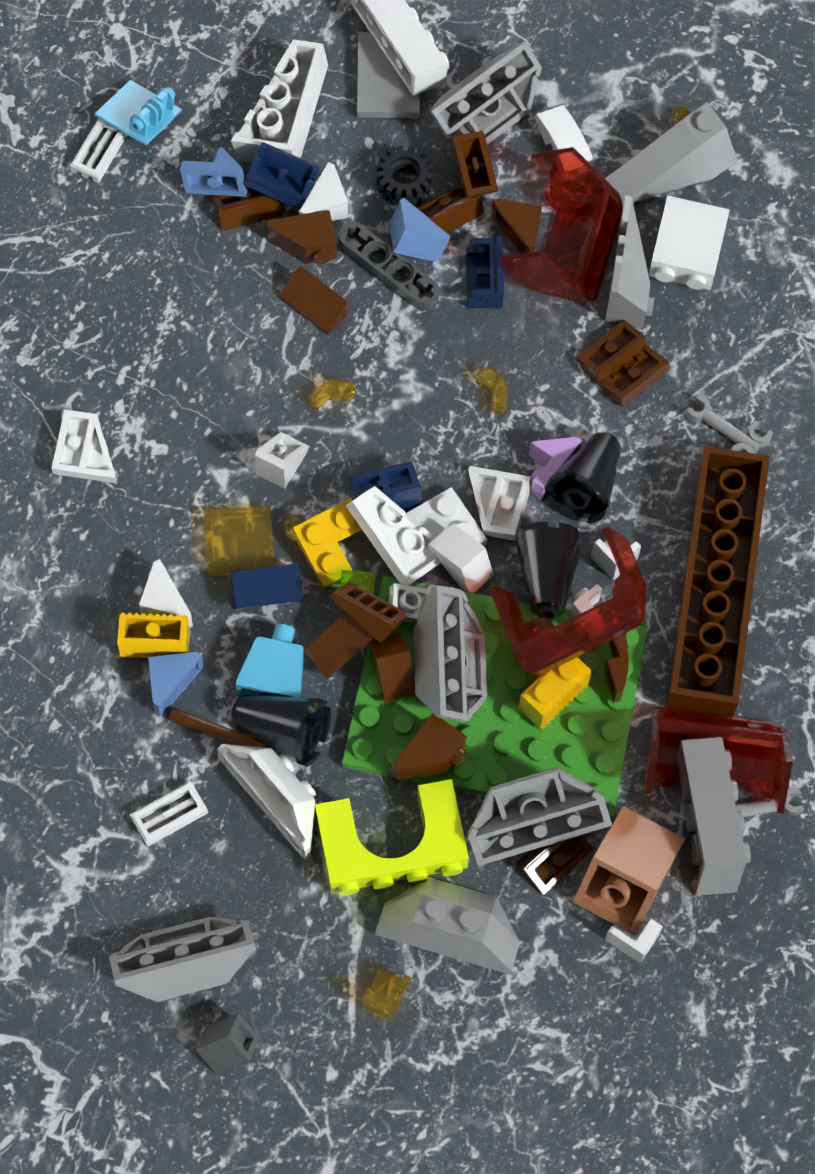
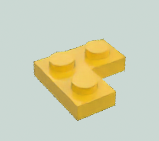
(320, 538)

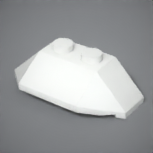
(275, 790)

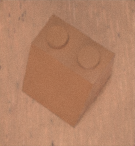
(628, 870)

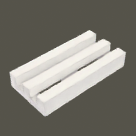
(87, 170)
(174, 825)

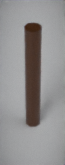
(213, 729)

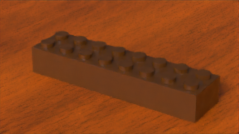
(718, 582)

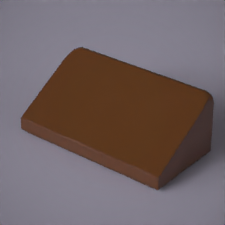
(452, 209)
(240, 211)
(314, 300)
(337, 644)
(550, 863)

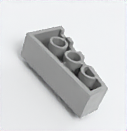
(712, 815)

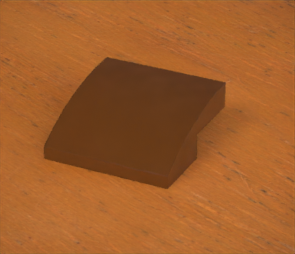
(623, 363)

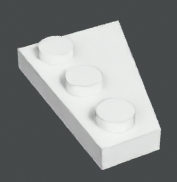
(394, 536)

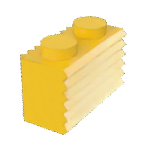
(152, 635)
(554, 692)

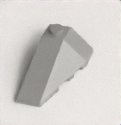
(684, 155)
(630, 279)

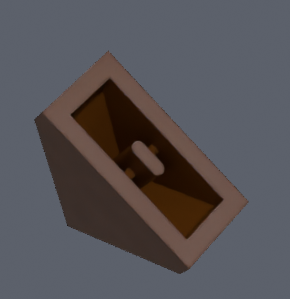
(473, 164)
(518, 222)
(393, 668)

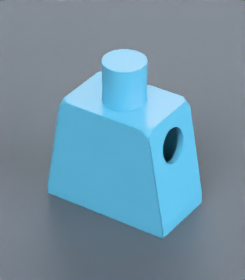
(273, 666)

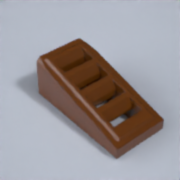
(369, 611)

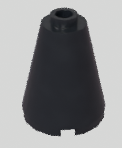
(586, 479)
(548, 565)
(285, 724)

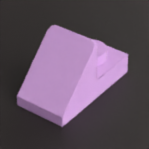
(551, 456)

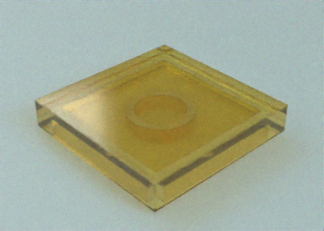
(238, 539)

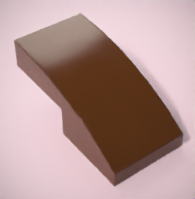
(617, 668)

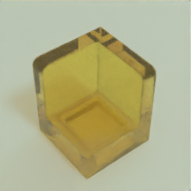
(385, 995)

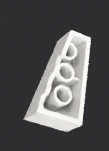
(286, 104)

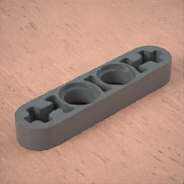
(385, 269)

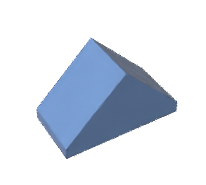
(416, 234)
(171, 676)

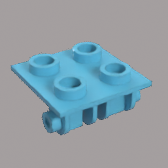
(139, 111)

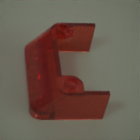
(581, 232)
(543, 646)
(757, 750)

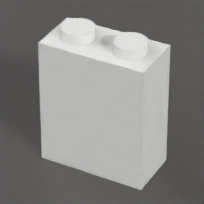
(688, 243)

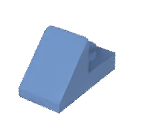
(214, 178)

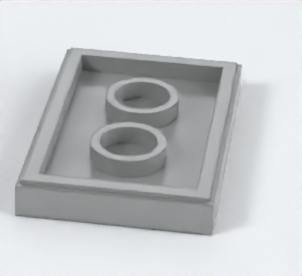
(379, 86)

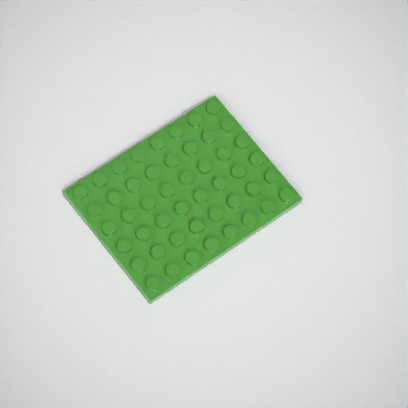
(501, 740)

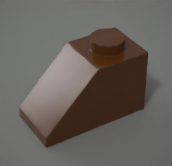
(305, 236)
(431, 751)

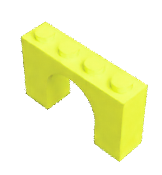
(354, 867)

